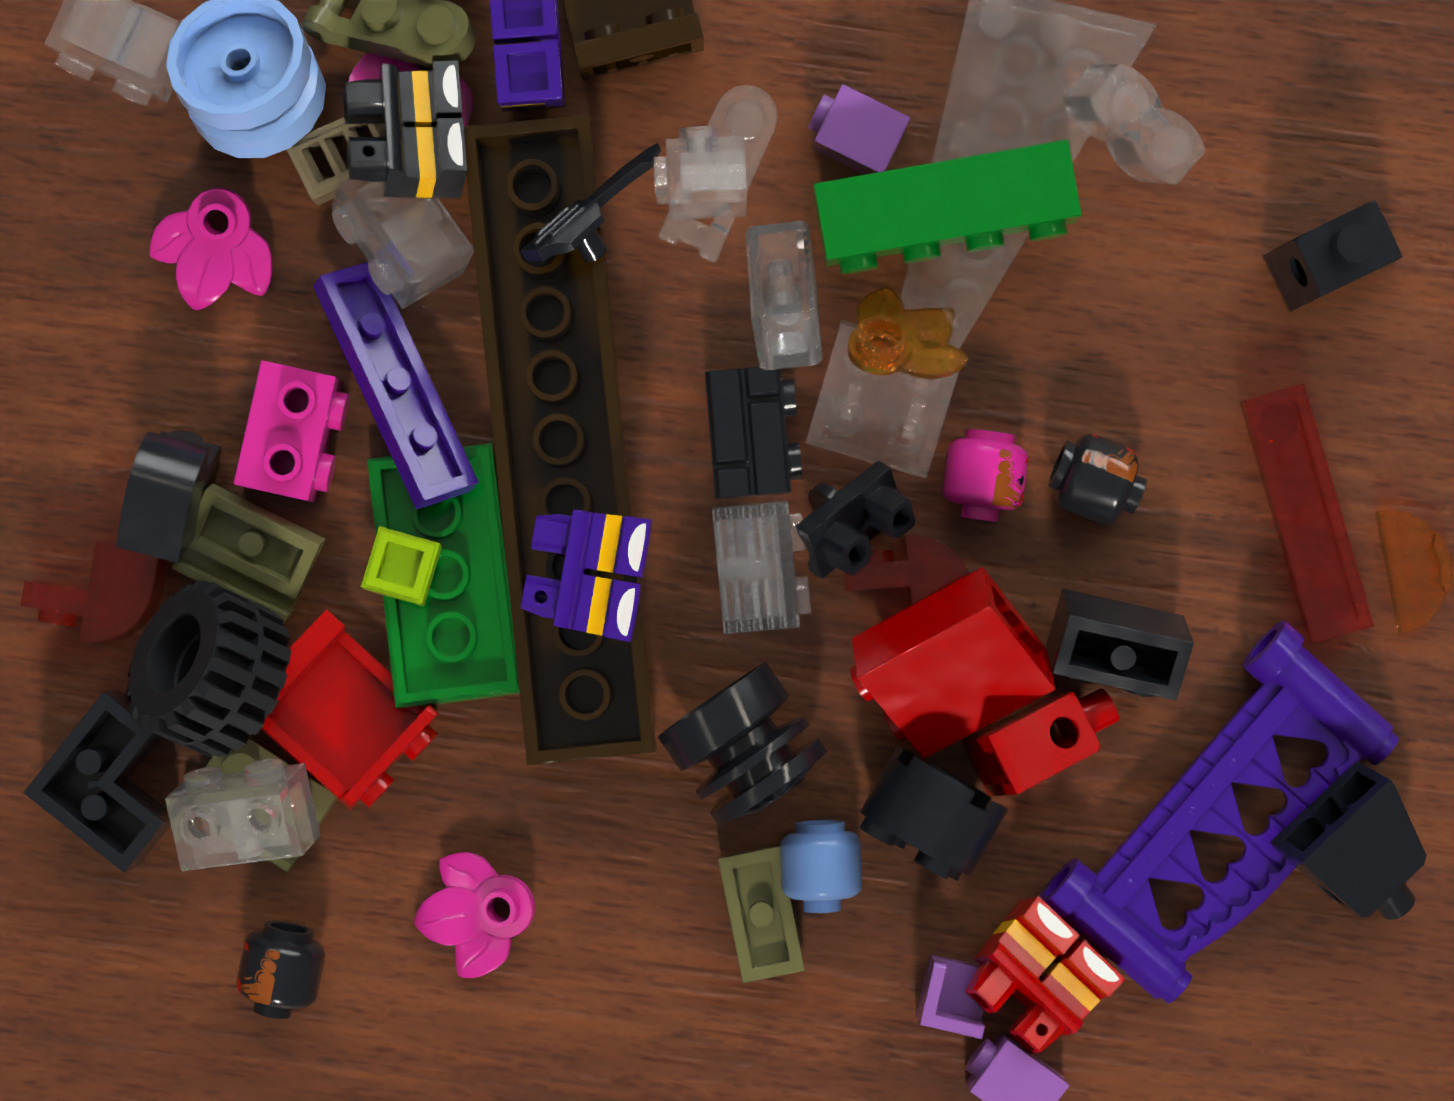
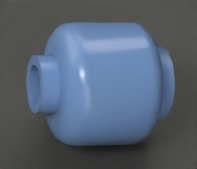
(821, 865)

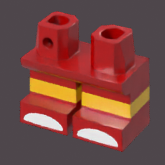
(1045, 970)

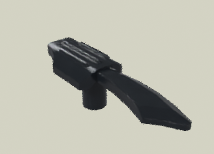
(578, 223)

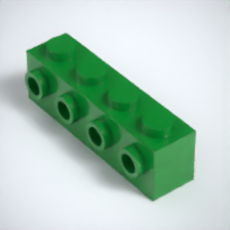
(947, 204)

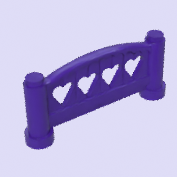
(1117, 905)

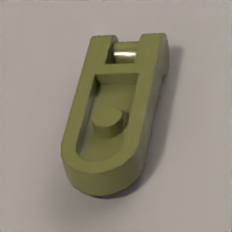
(395, 29)

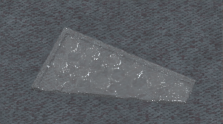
(1004, 96)

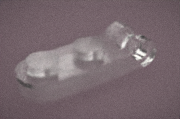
(739, 112)

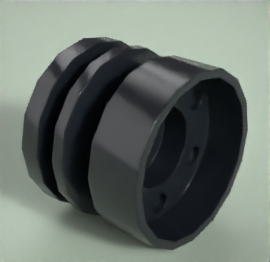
(743, 745)

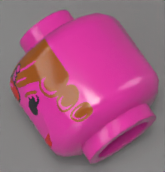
(985, 474)

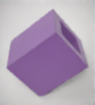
(944, 999)

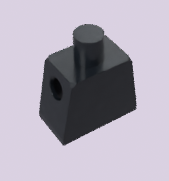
(1333, 255)
(1357, 844)

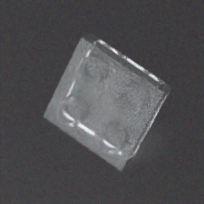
(879, 415)

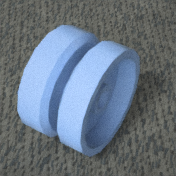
(246, 76)

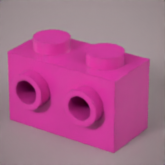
(291, 432)

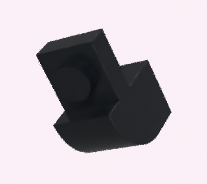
(166, 493)

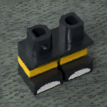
(419, 131)

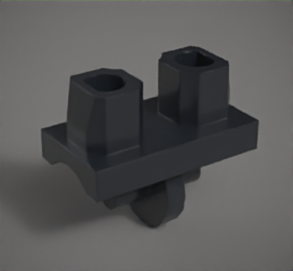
(847, 520)

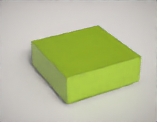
(401, 566)

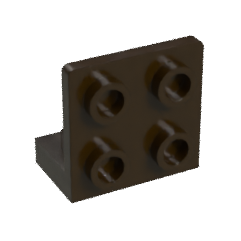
(630, 33)

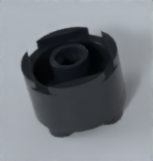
(932, 813)

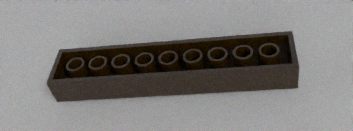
(554, 428)

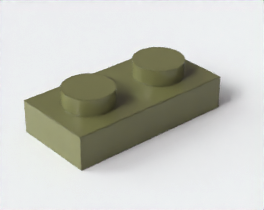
(760, 914)

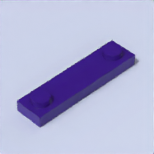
(396, 386)

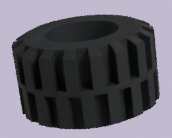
(208, 669)

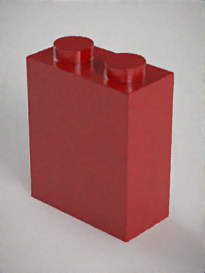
(951, 664)

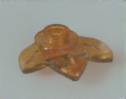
(903, 339)

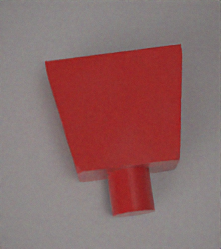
(1020, 748)

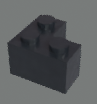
(90, 787)

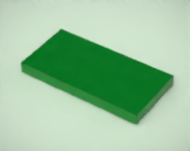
(464, 634)

